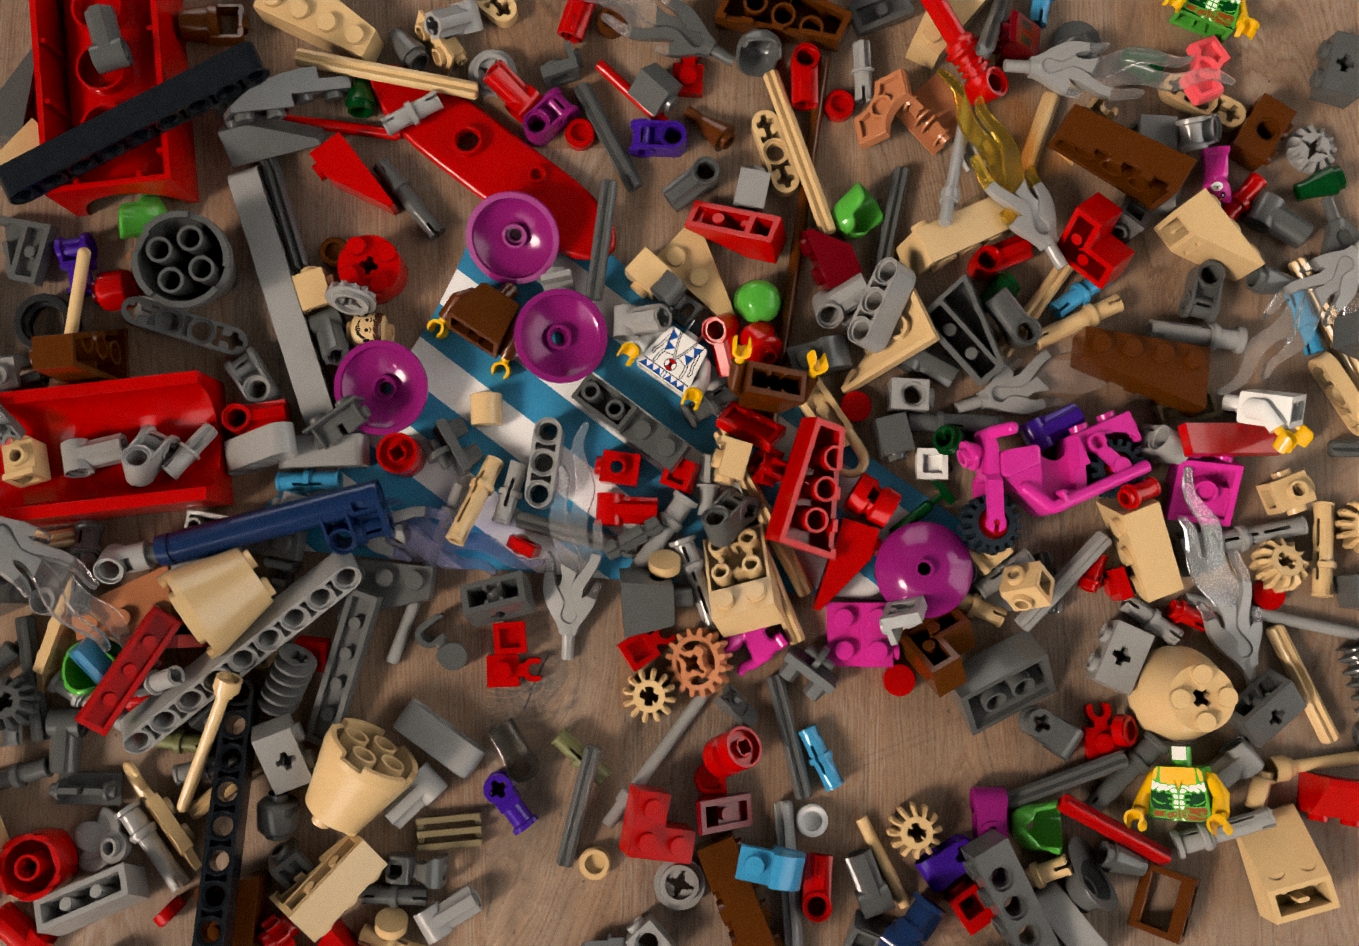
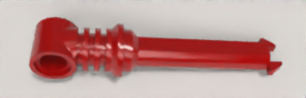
(961, 45)

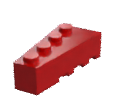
(809, 490)

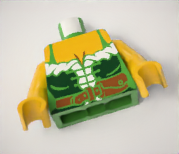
(1213, 17)
(1182, 794)

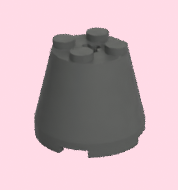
(183, 260)

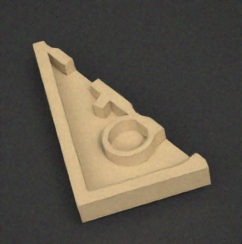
(694, 265)
(911, 335)

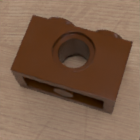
(1272, 120)

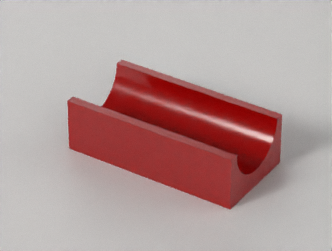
(74, 92)
(92, 410)

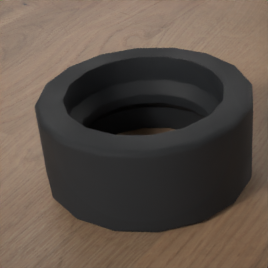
(29, 310)

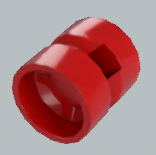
(401, 455)
(880, 509)
(732, 752)

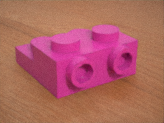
(1215, 483)
(856, 635)

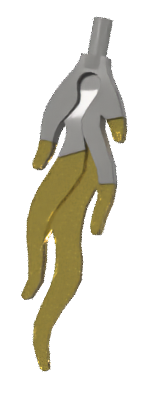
(1024, 214)

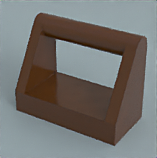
(1182, 909)

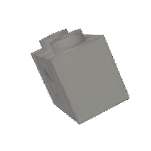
(1133, 648)
(283, 769)

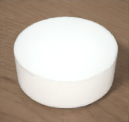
(811, 820)

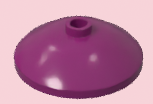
(500, 253)
(581, 332)
(365, 374)
(931, 544)

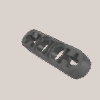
(184, 329)

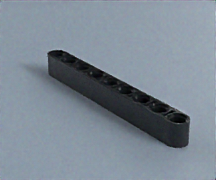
(133, 123)
(221, 809)

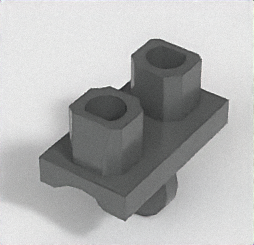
(447, 436)
(812, 665)

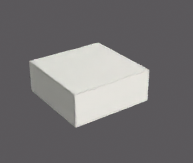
(930, 465)

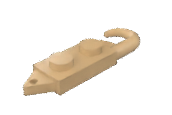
(824, 406)
(52, 652)
(162, 811)

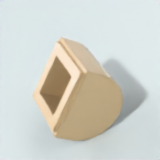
(486, 409)

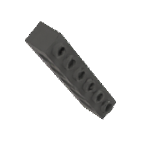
(992, 852)

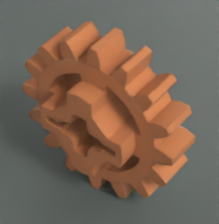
(699, 662)

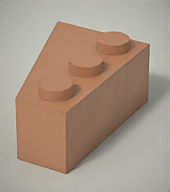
(135, 600)

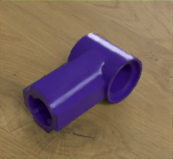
(1049, 429)

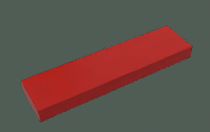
(1226, 440)
(128, 670)

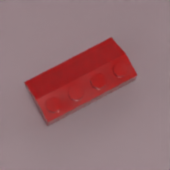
(1328, 797)

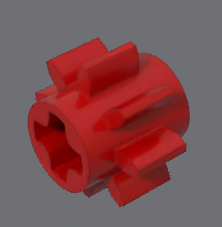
(768, 467)
(278, 931)

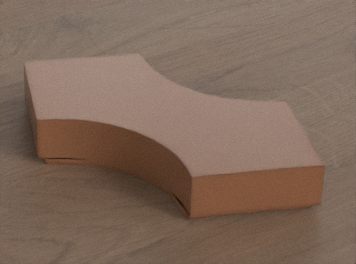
(876, 120)

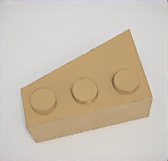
(1143, 547)
(331, 886)

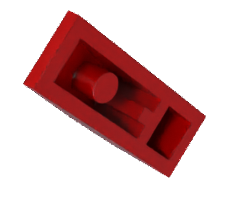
(346, 171)
(740, 230)
(854, 548)

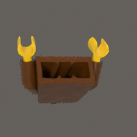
(484, 319)
(768, 385)

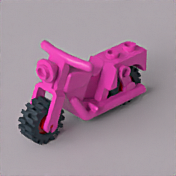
(1043, 484)

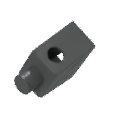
(649, 601)

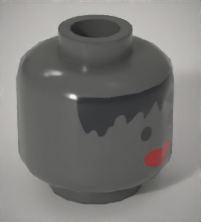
(278, 816)

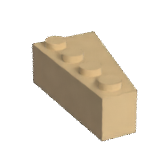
(324, 25)
(928, 44)
(936, 245)

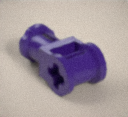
(67, 253)
(509, 802)

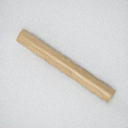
(883, 861)

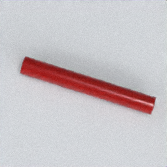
(623, 86)

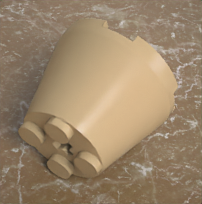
(218, 597)
(1181, 694)
(357, 776)

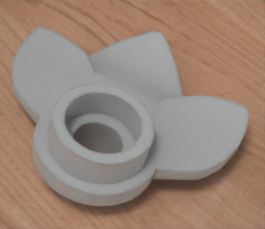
(101, 842)

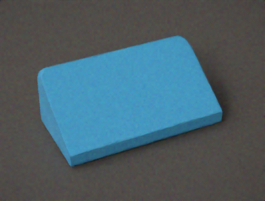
(90, 659)

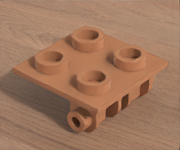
(931, 114)

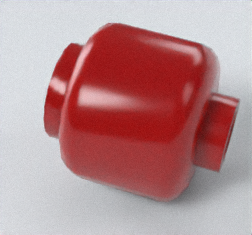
(113, 288)
(765, 342)

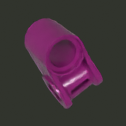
(553, 113)
(988, 809)

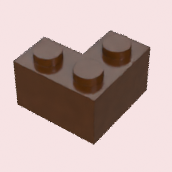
(935, 649)

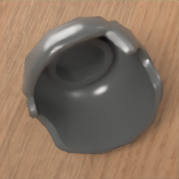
(758, 52)

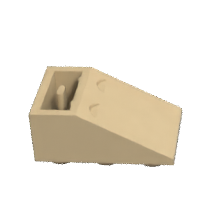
(1205, 232)
(743, 584)
(1287, 870)

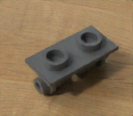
(326, 426)
(88, 788)

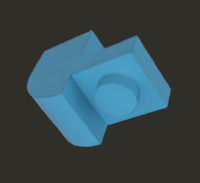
(776, 867)

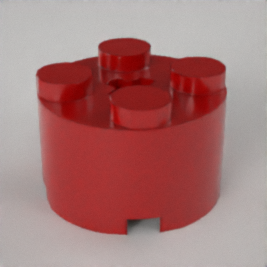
(364, 254)
(37, 863)

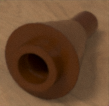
(717, 132)

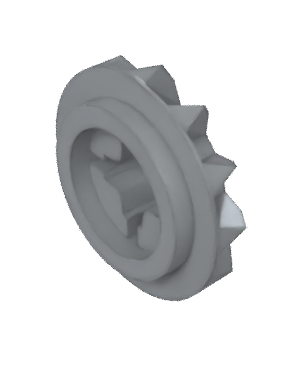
(482, 63)
(1298, 151)
(351, 298)
(687, 896)

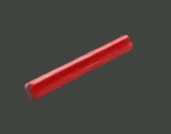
(1114, 830)

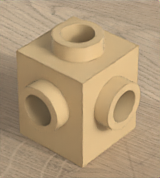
(1287, 492)
(1027, 586)

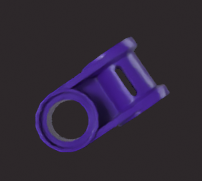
(655, 137)
(944, 864)

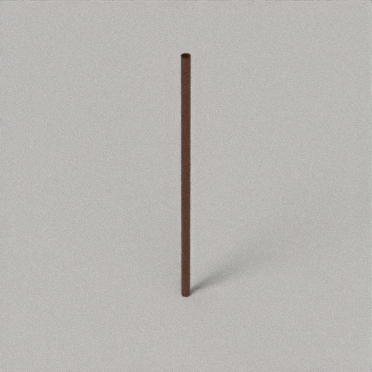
(800, 222)

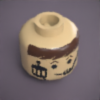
(369, 328)

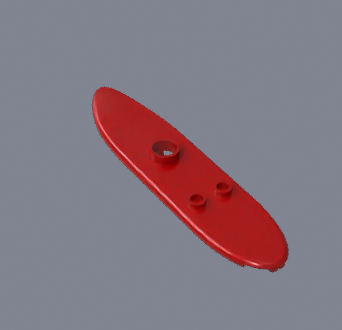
(497, 163)

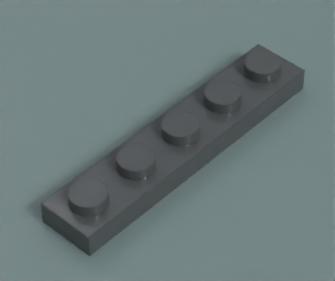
(344, 663)

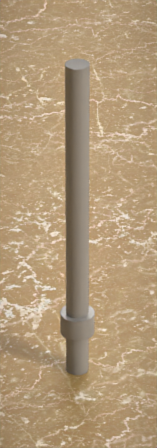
(950, 193)
(411, 610)
(1290, 620)
(656, 757)

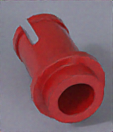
(1132, 495)
(1091, 578)
(1179, 611)

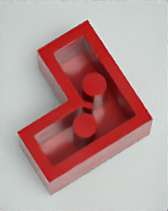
(1089, 241)
(647, 831)

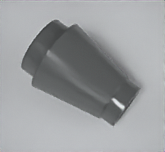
(409, 50)
(1267, 280)
(1120, 859)

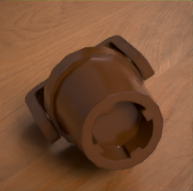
(205, 24)

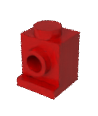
(627, 477)
(973, 916)

